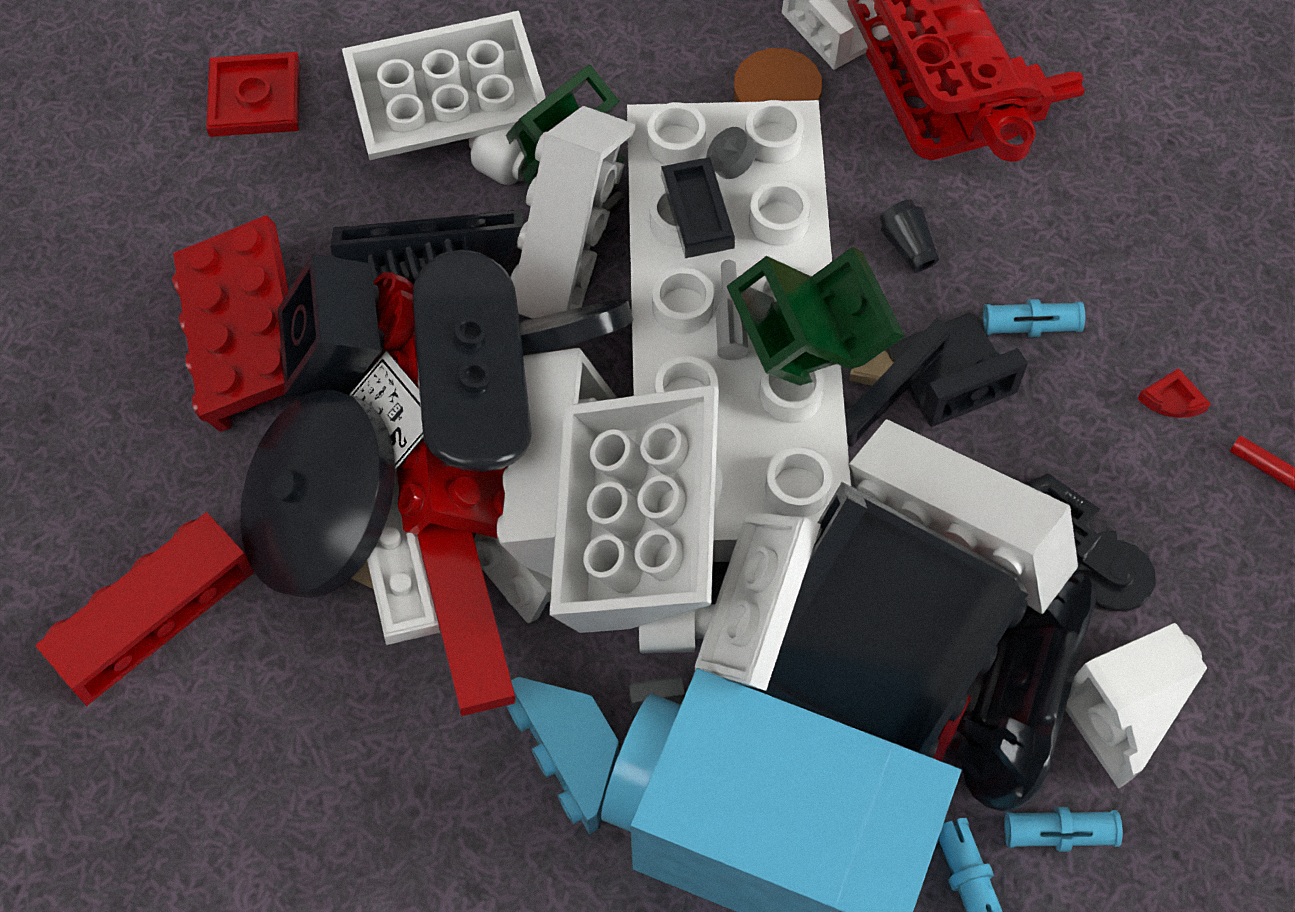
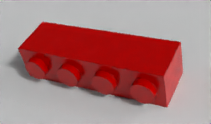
(145, 608)

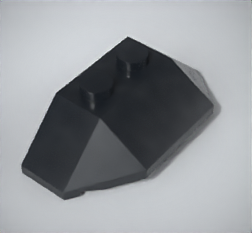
(487, 233)

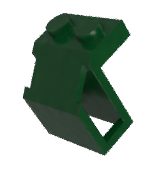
(553, 111)
(817, 318)

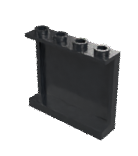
(891, 624)

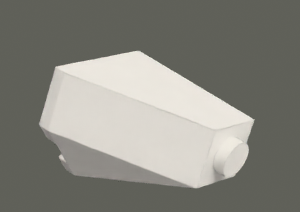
(1132, 698)

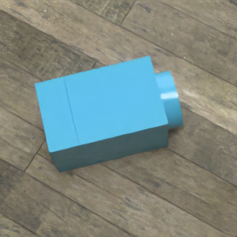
(775, 804)

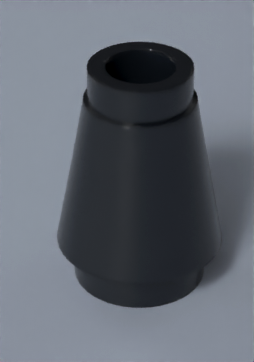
(909, 234)

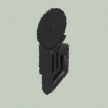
(1117, 568)

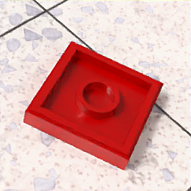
(253, 94)

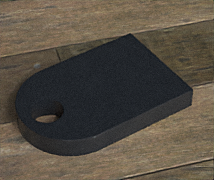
(574, 326)

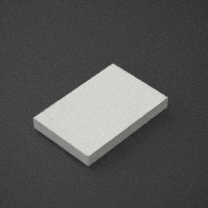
(757, 598)

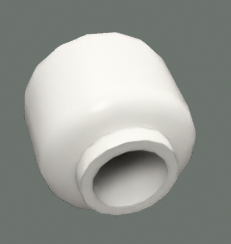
(497, 158)

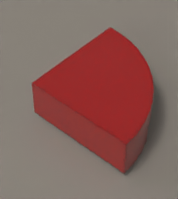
(1176, 395)

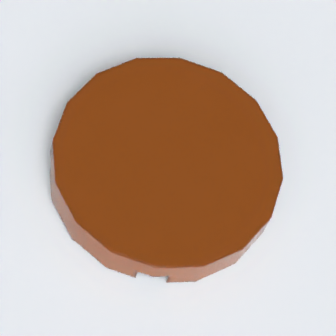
(777, 76)

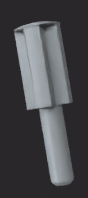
(731, 333)

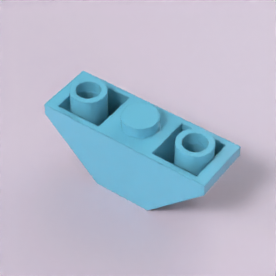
(571, 744)

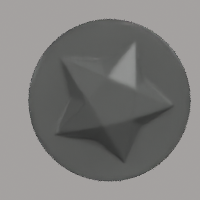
(732, 152)

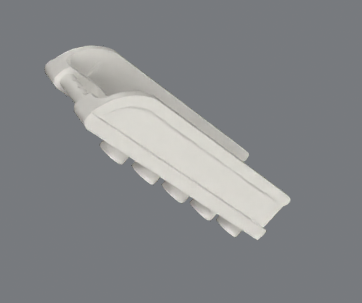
(776, 440)

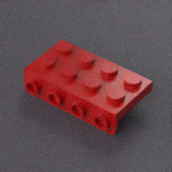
(231, 319)
(444, 493)

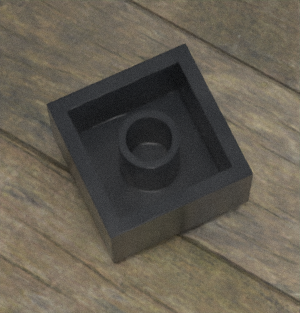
(329, 326)

